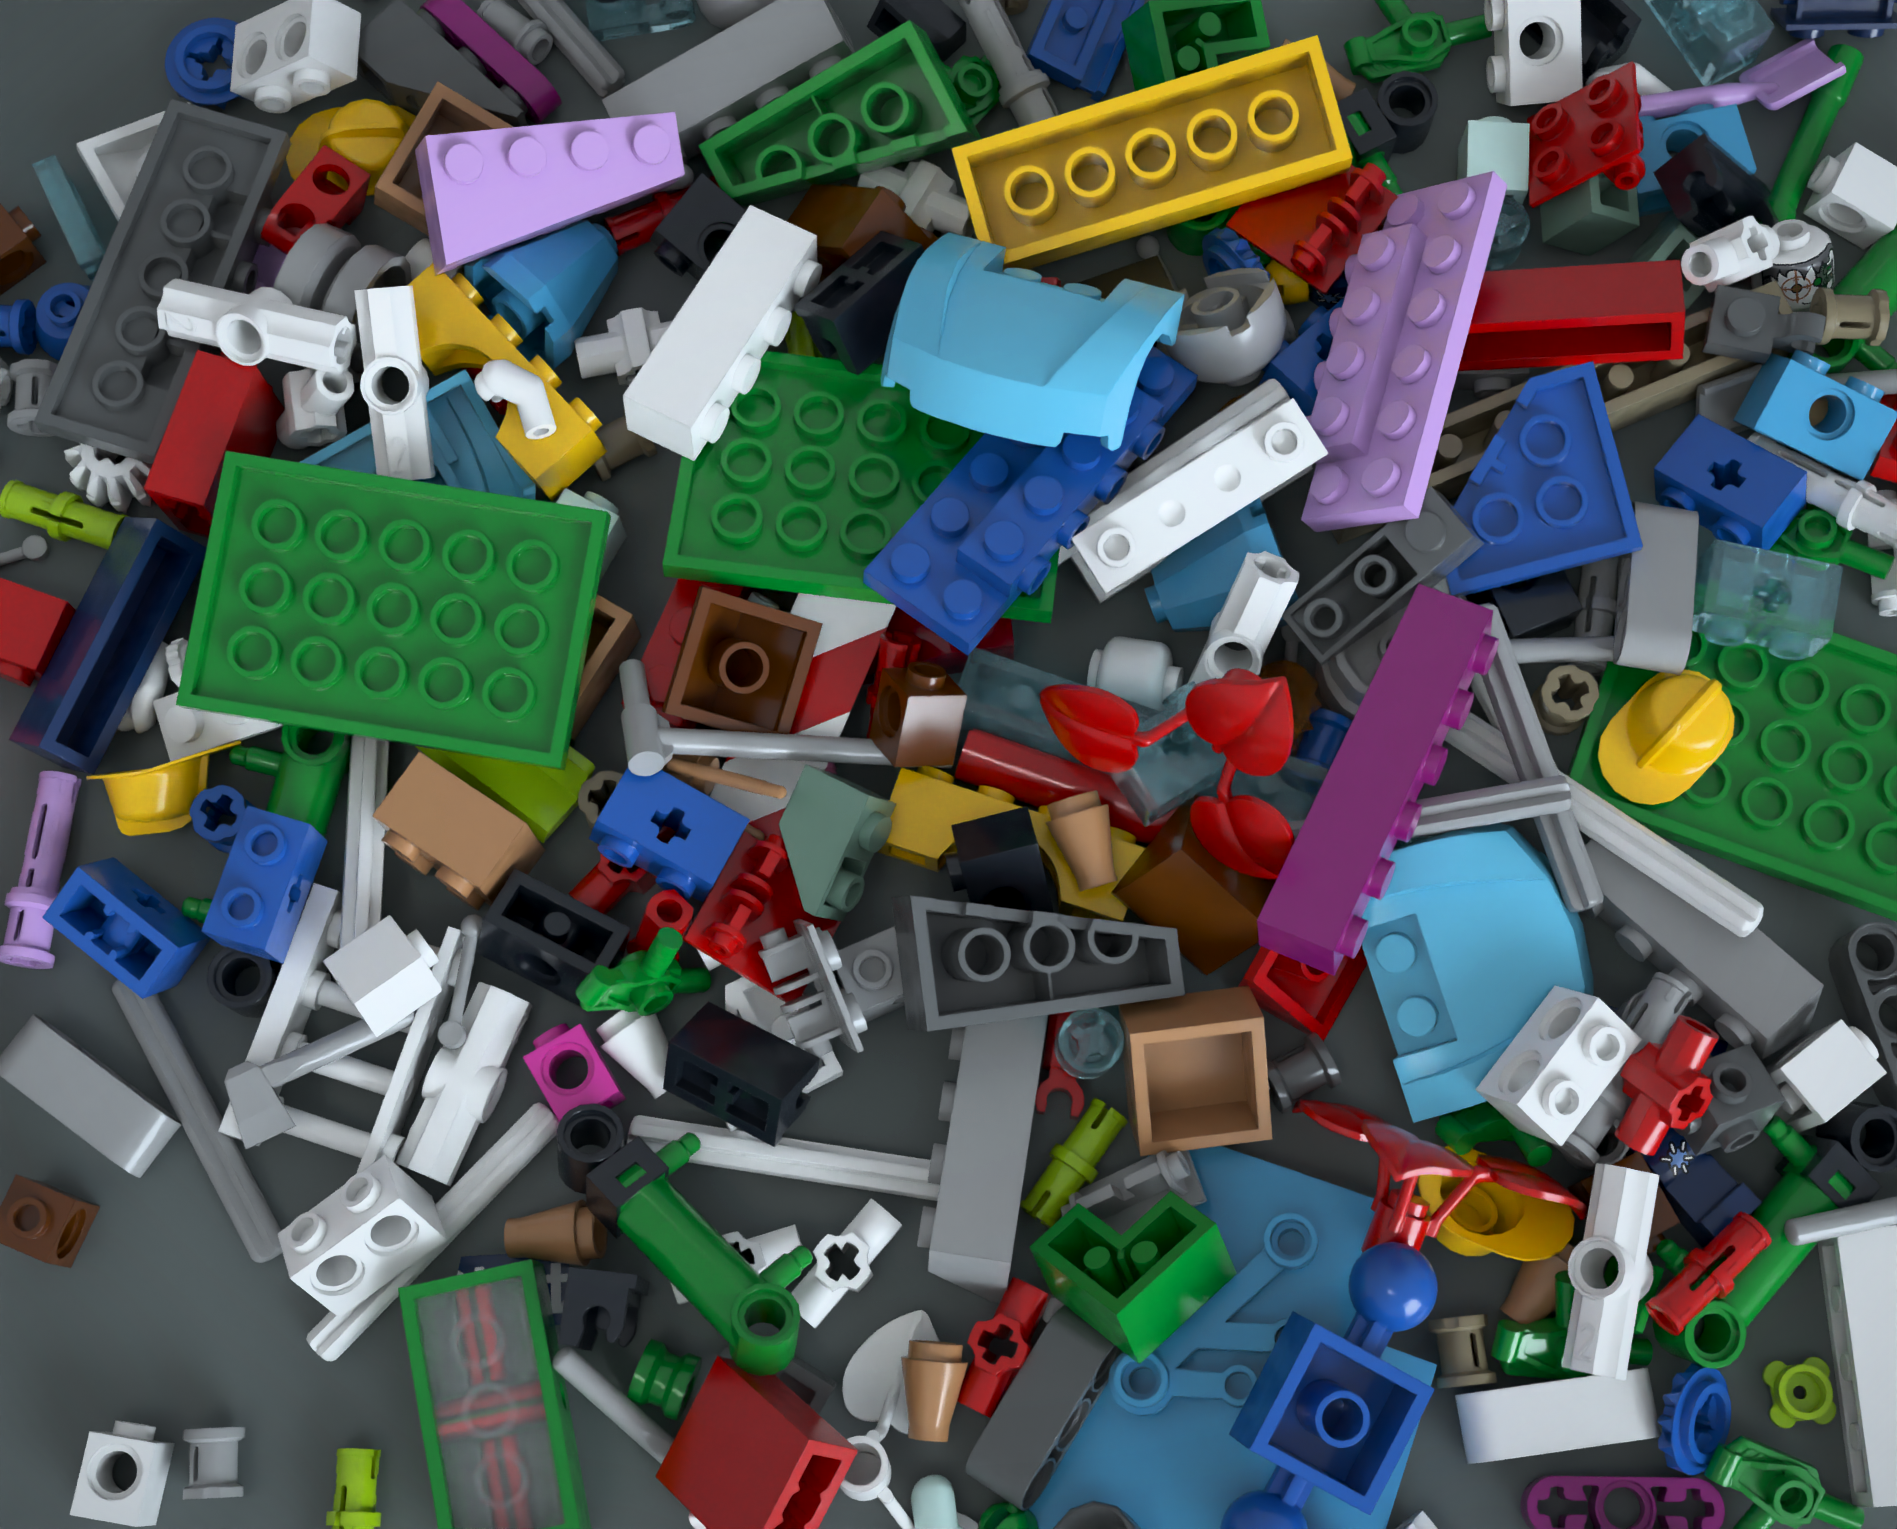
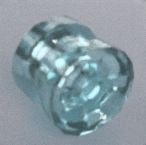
(1511, 235)
(1096, 1033)

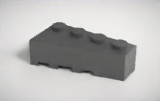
(1009, 964)

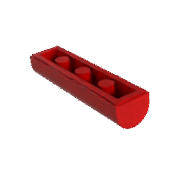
(1045, 779)

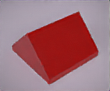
(1302, 993)

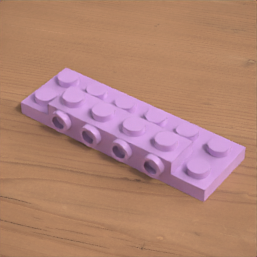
(1398, 352)

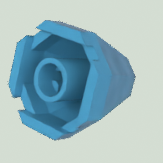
(548, 286)
(1200, 574)

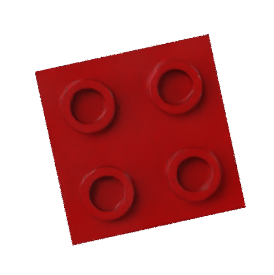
(1587, 136)
(1317, 224)
(747, 901)

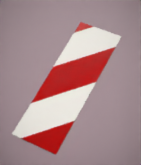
(831, 687)

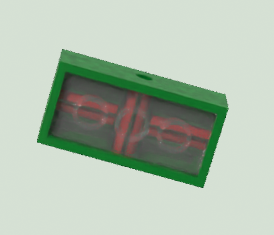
(492, 1402)

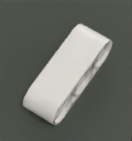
(1557, 1416)

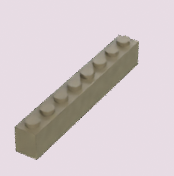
(1628, 390)

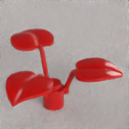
(1236, 714)
(1402, 1214)

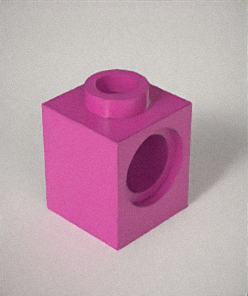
(557, 1046)

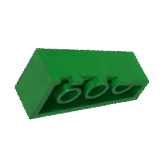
(849, 120)

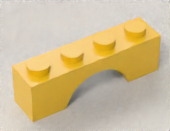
(460, 336)
(923, 833)

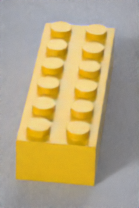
(1156, 156)

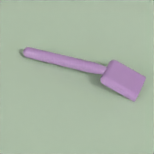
(1771, 83)

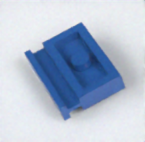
(1081, 42)

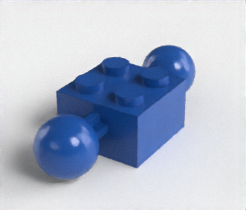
(1330, 1403)

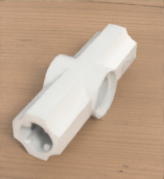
(257, 326)
(392, 339)
(1247, 616)
(464, 1084)
(1604, 1315)

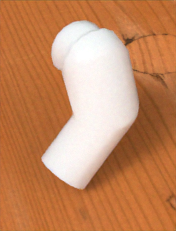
(510, 382)
(141, 711)

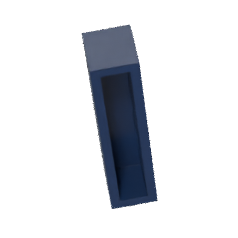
(109, 644)

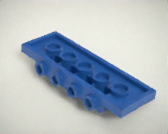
(1010, 510)

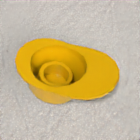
(360, 131)
(1665, 737)
(158, 796)
(1498, 1219)

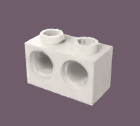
(295, 53)
(1558, 1064)
(361, 1236)

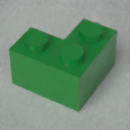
(1190, 36)
(1138, 1282)

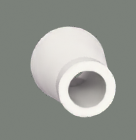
(638, 1047)

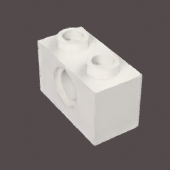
(1548, 73)
(1824, 1074)

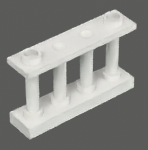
(1195, 499)
(307, 986)

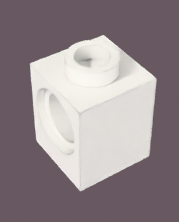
(1854, 195)
(96, 1491)

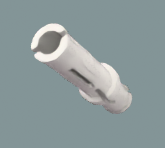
(1850, 502)

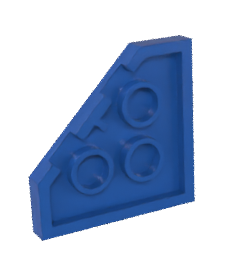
(1547, 487)

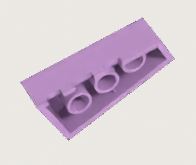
(531, 180)

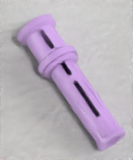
(27, 933)

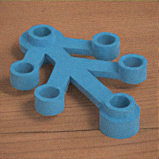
(1210, 1330)

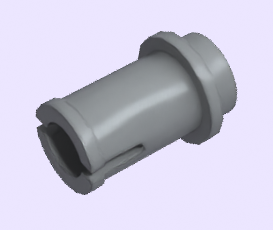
(524, 35)

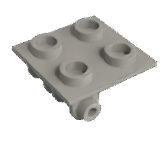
(838, 1011)

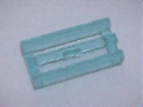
(71, 214)

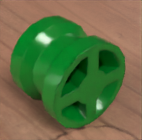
(664, 1379)

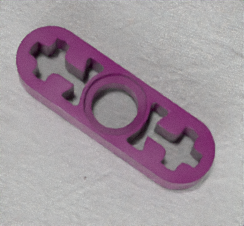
(498, 57)
(1670, 1490)

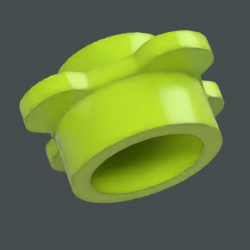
(1818, 1397)

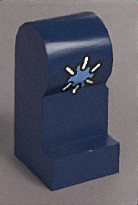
(1698, 1188)

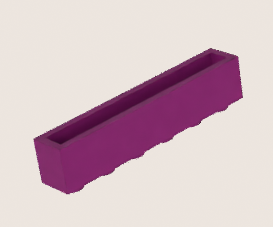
(1376, 781)

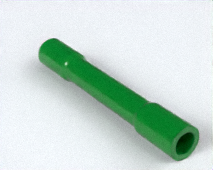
(1812, 133)

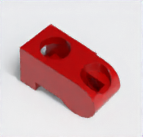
(316, 200)

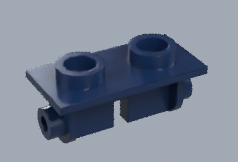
(1859, 17)

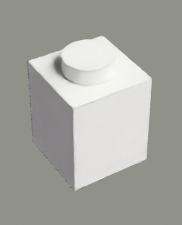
(385, 973)

